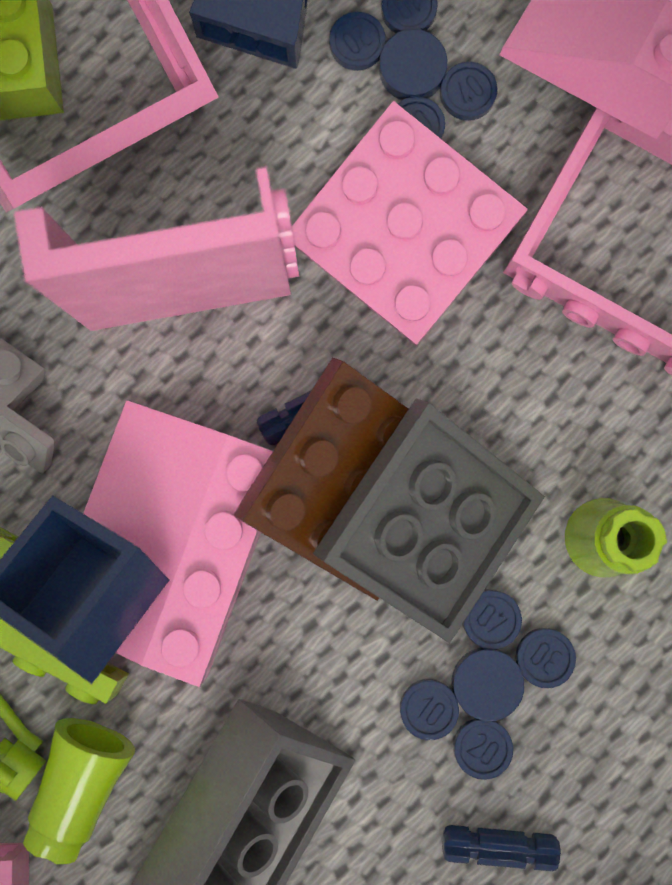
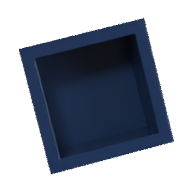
(76, 587)

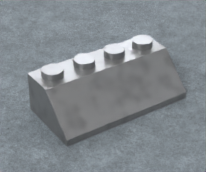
(249, 804)

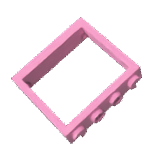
(192, 92)
(579, 302)

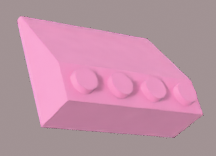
(603, 54)
(175, 498)

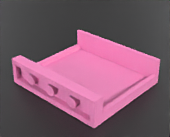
(163, 269)

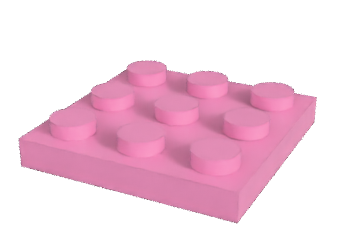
(406, 223)

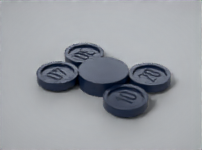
(413, 62)
(487, 685)

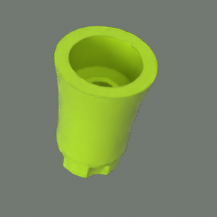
(593, 538)
(75, 787)

